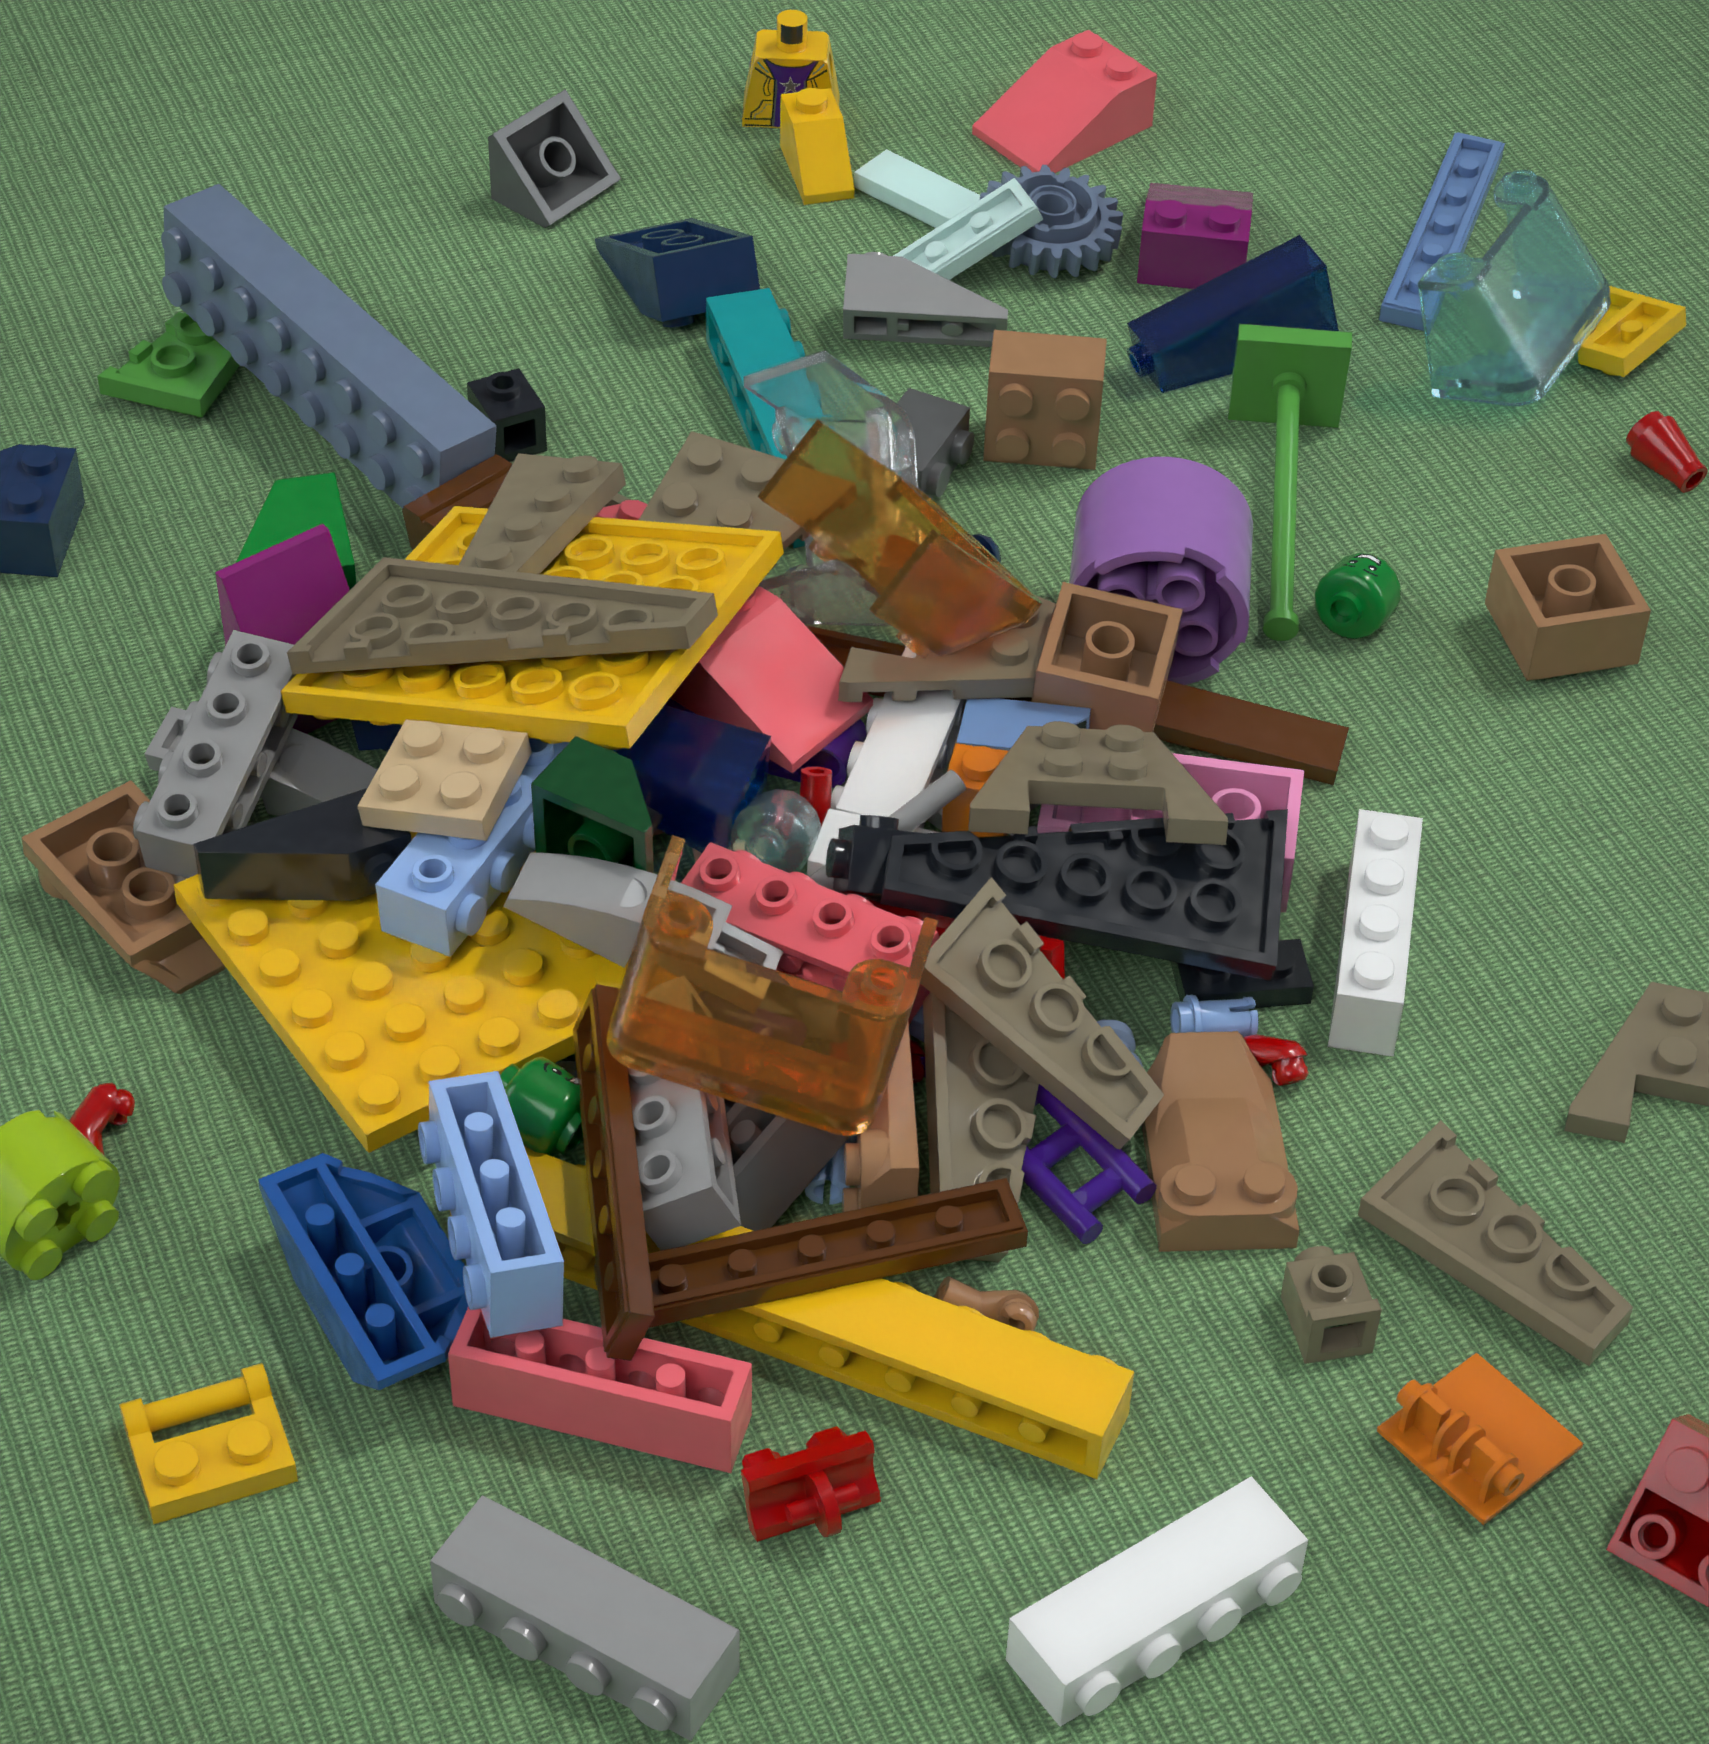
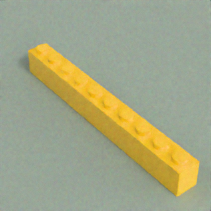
(901, 1348)

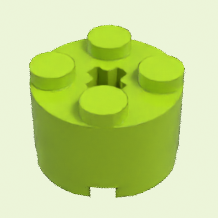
(51, 1192)

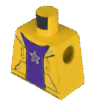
(786, 63)

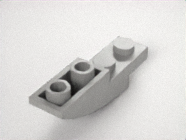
(303, 774)
(604, 903)

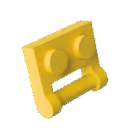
(213, 1462)

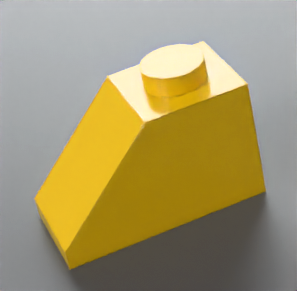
(816, 145)

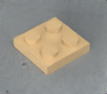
(445, 779)

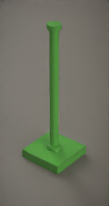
(1288, 381)

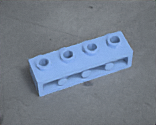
(447, 883)
(494, 1205)

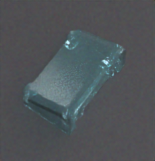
(1520, 313)

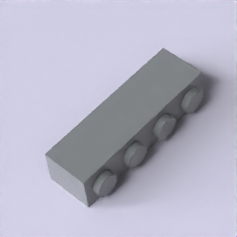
(585, 1618)

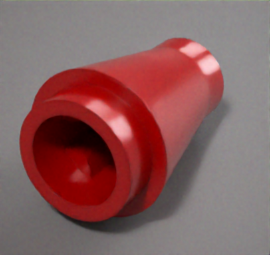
(1665, 450)

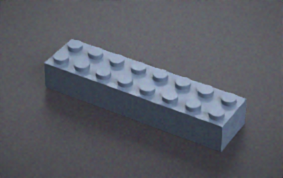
(318, 349)

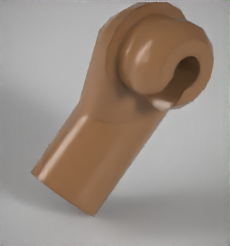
(1005, 1306)

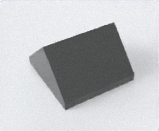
(548, 162)

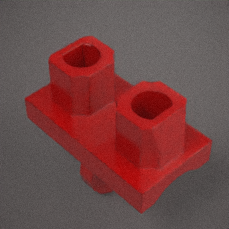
(809, 1485)

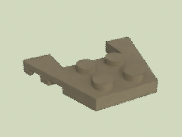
(989, 669)
(1095, 769)
(1655, 1053)

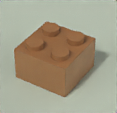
(1044, 399)
(1567, 607)
(1107, 656)

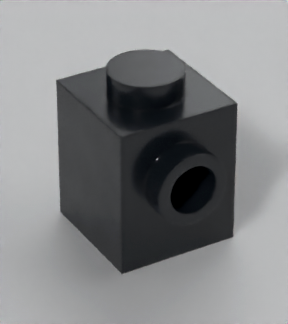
(514, 409)
(860, 855)

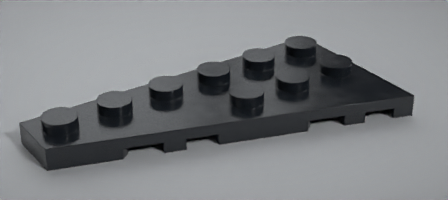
(1114, 887)

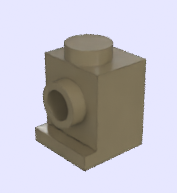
(1328, 1292)

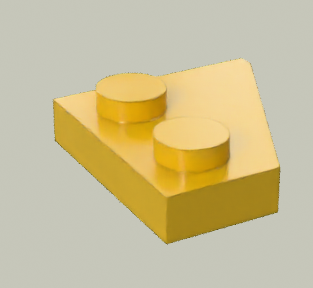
(1630, 332)

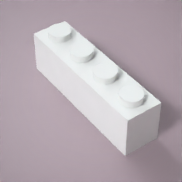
(903, 751)
(1376, 933)
(1156, 1602)

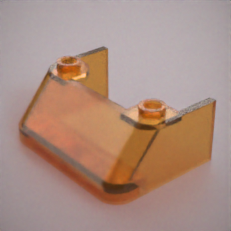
(925, 566)
(756, 1029)

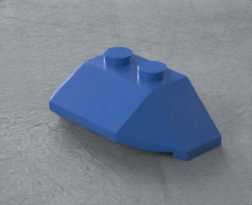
(368, 1267)

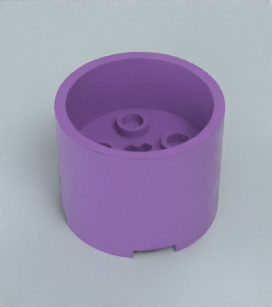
(1172, 539)

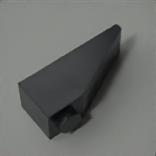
(300, 856)

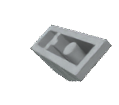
(908, 303)

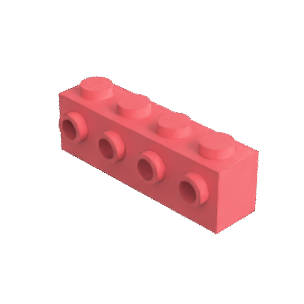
(813, 926)
(559, 1379)

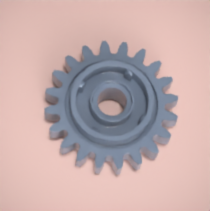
(1075, 227)

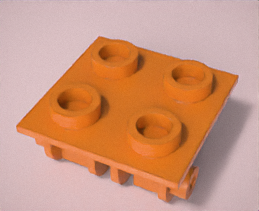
(1478, 1437)

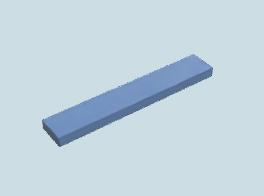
(1443, 222)

